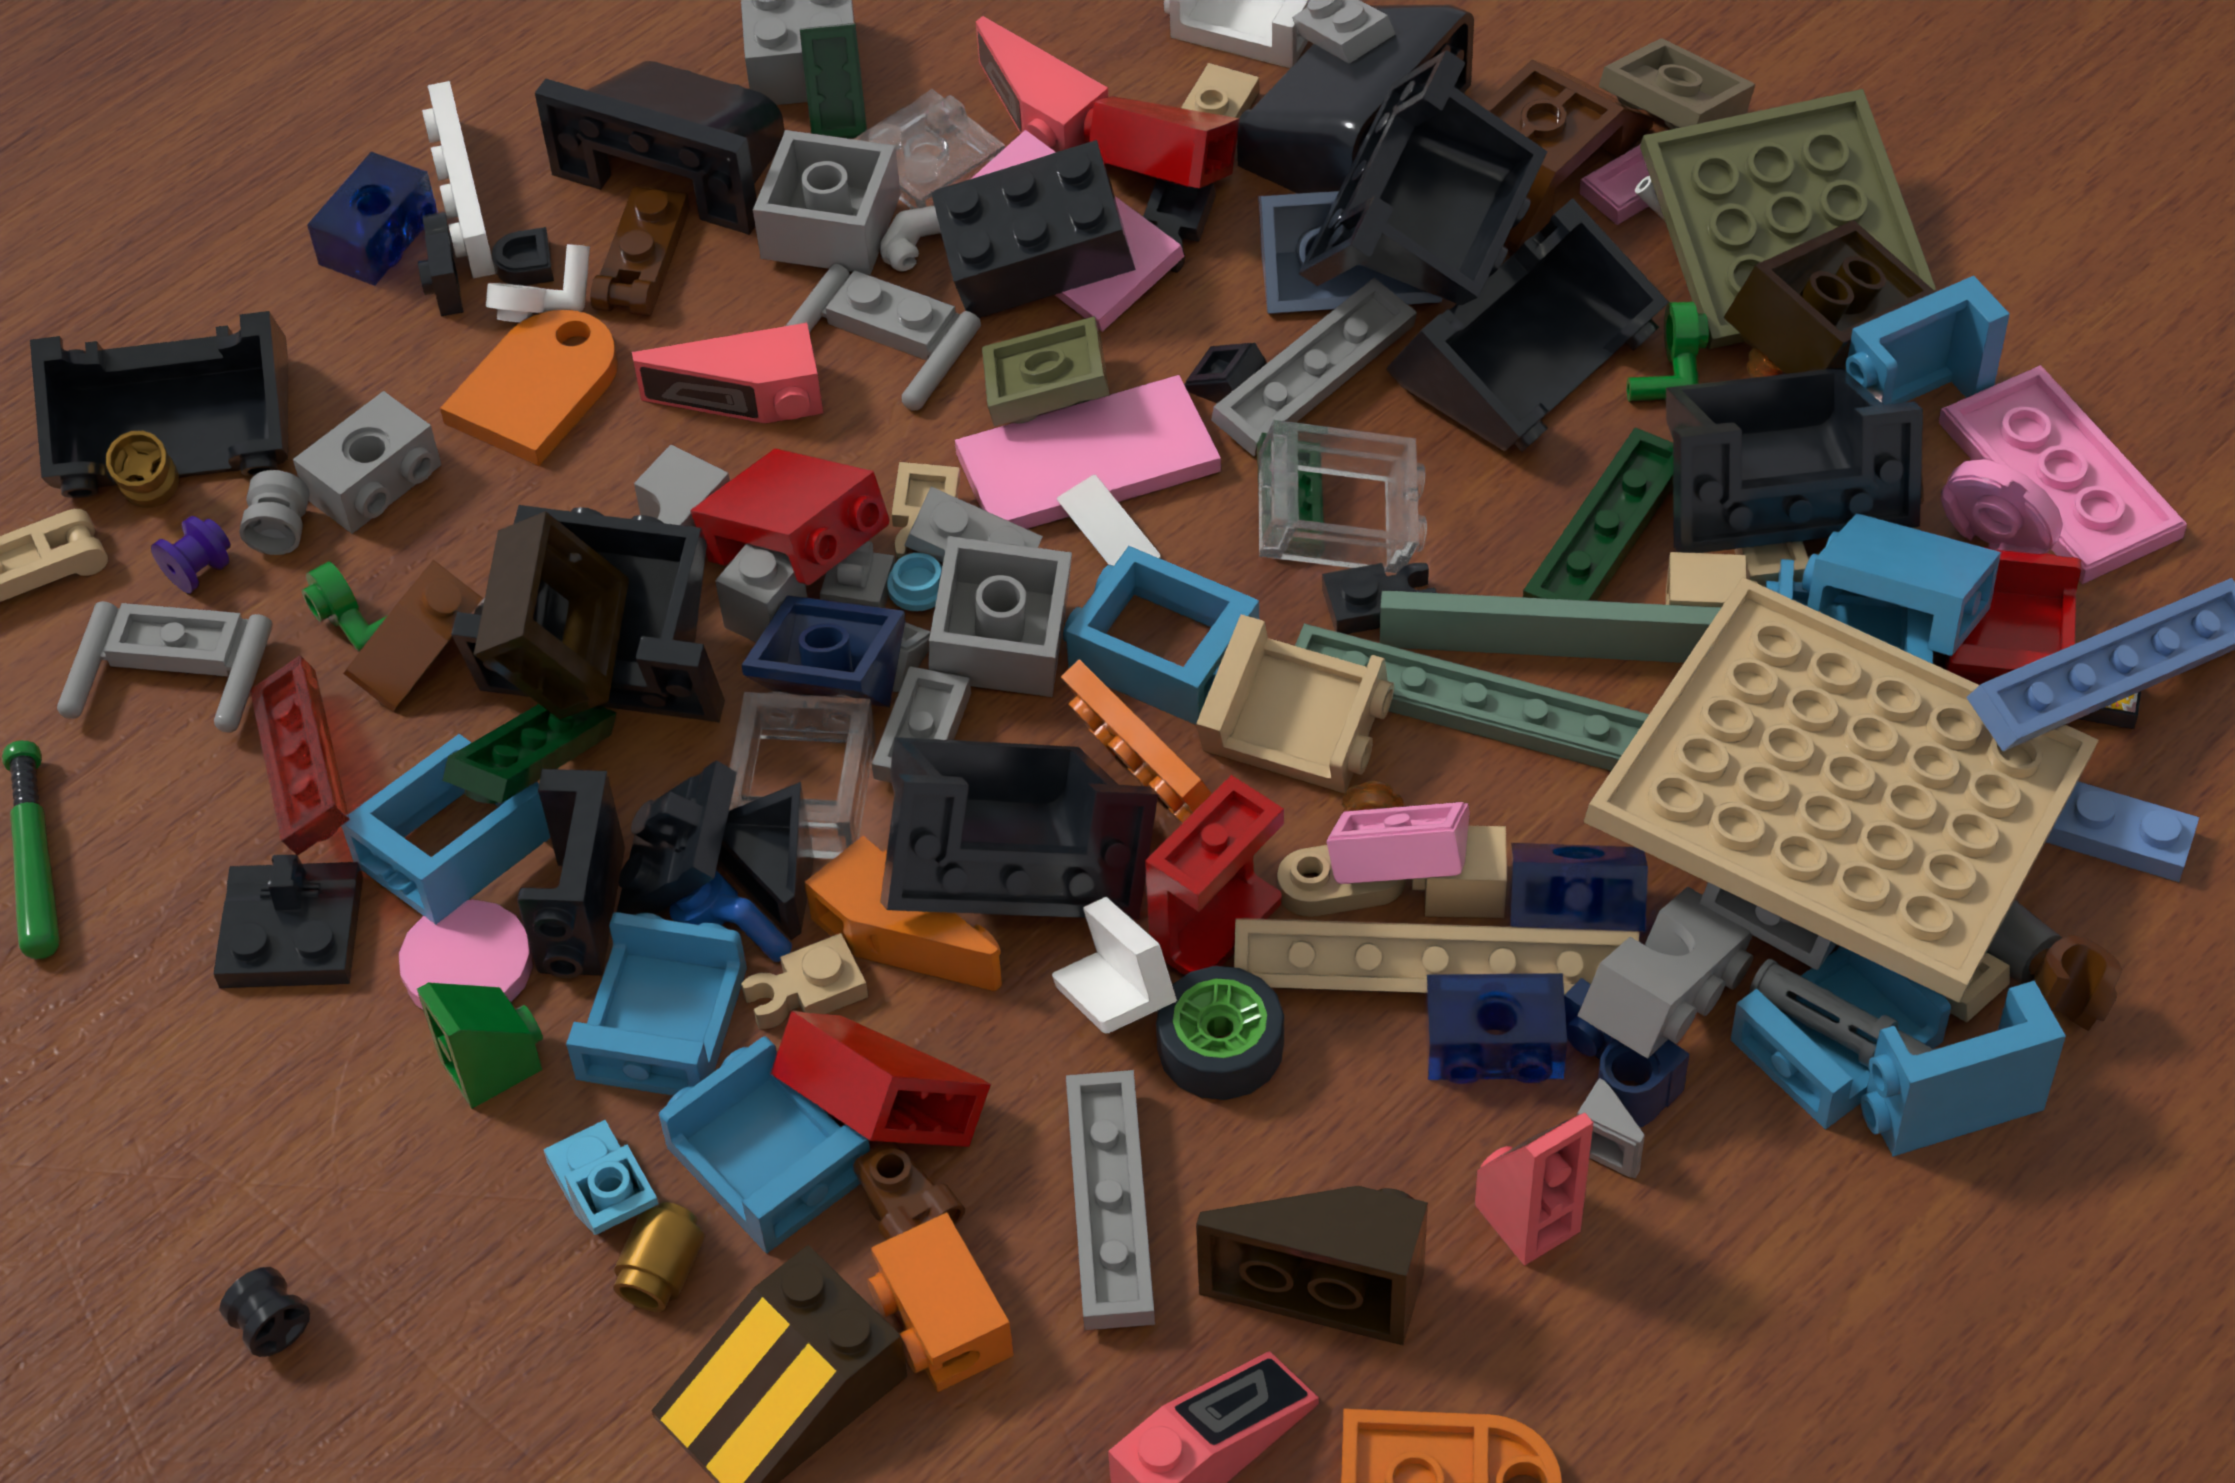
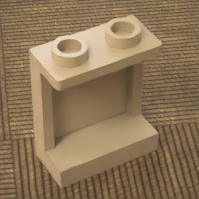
(1293, 708)

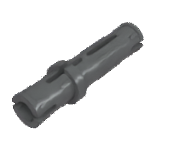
(1783, 986)

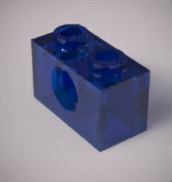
(372, 218)
(1578, 887)
(1521, 1005)

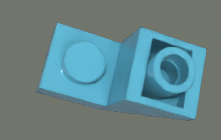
(600, 1178)

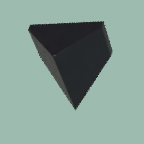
(771, 855)

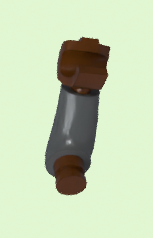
(2069, 971)

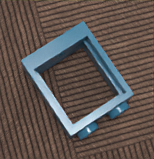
(1141, 673)
(462, 868)

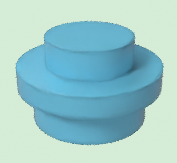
(915, 582)

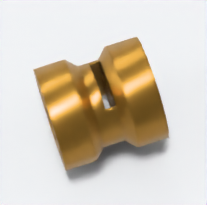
(134, 457)

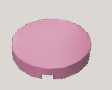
(2001, 507)
(468, 947)

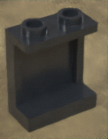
(572, 922)

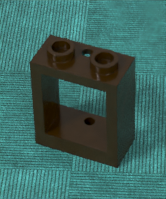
(554, 673)

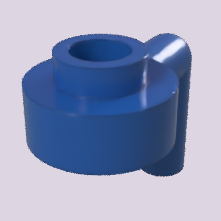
(719, 903)

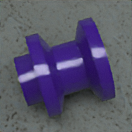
(201, 546)

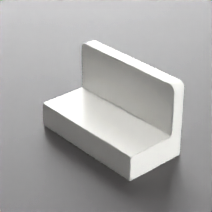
(1123, 977)

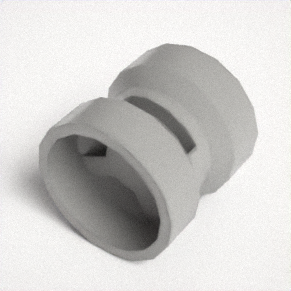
(274, 512)

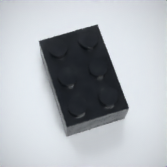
(1032, 230)

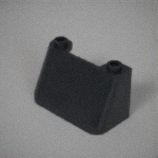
(1323, 107)
(1531, 332)
(207, 400)

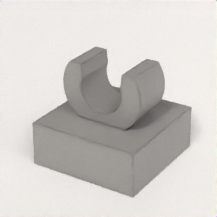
(859, 578)

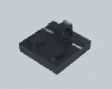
(676, 841)
(288, 924)

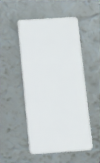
(1104, 520)

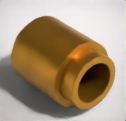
(658, 1256)

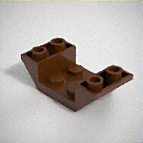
(1569, 123)

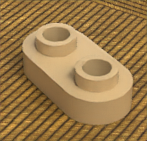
(1322, 893)

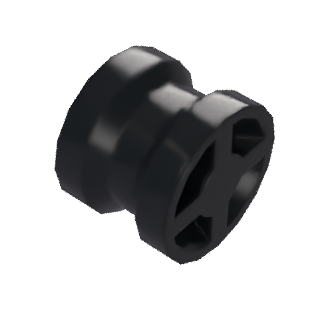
(264, 1311)

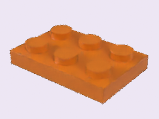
(1134, 743)

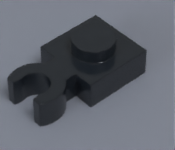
(1180, 211)
(439, 272)
(1356, 593)

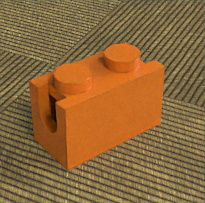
(941, 1303)

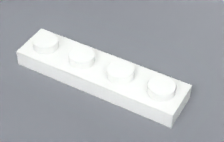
(460, 195)

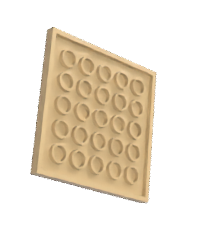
(1840, 788)

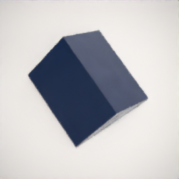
(829, 650)

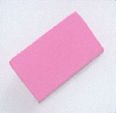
(1399, 843)

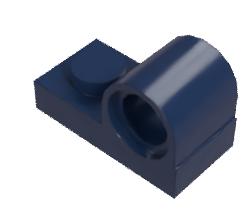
(1660, 1076)

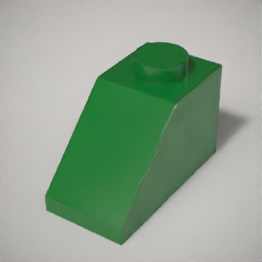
(481, 1038)

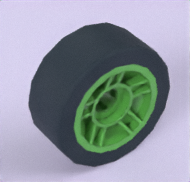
(1218, 1003)

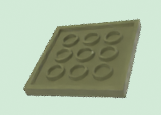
(1769, 183)

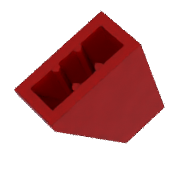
(1163, 140)
(878, 1082)

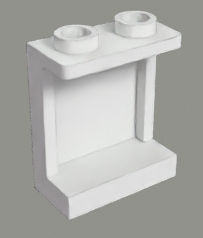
(1241, 27)

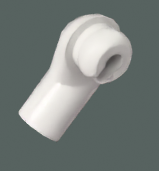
(900, 240)

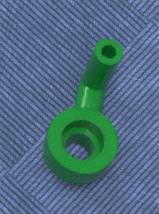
(1683, 336)
(333, 599)

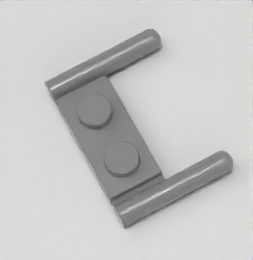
(895, 320)
(172, 642)

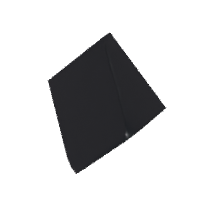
(1224, 370)

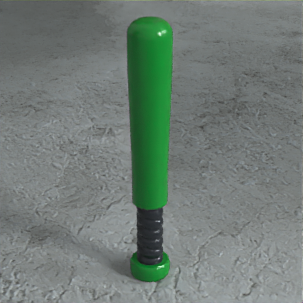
(32, 869)

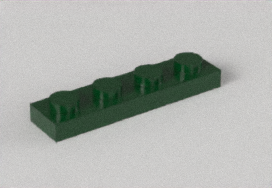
(1607, 522)
(517, 751)

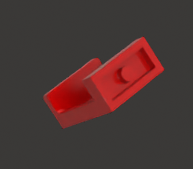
(795, 507)
(2027, 618)
(1208, 878)

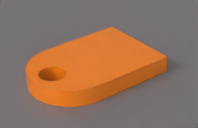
(534, 386)
(1441, 1448)

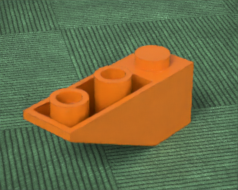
(940, 944)

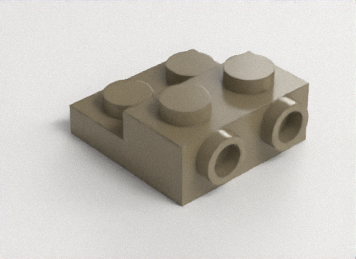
(1676, 85)

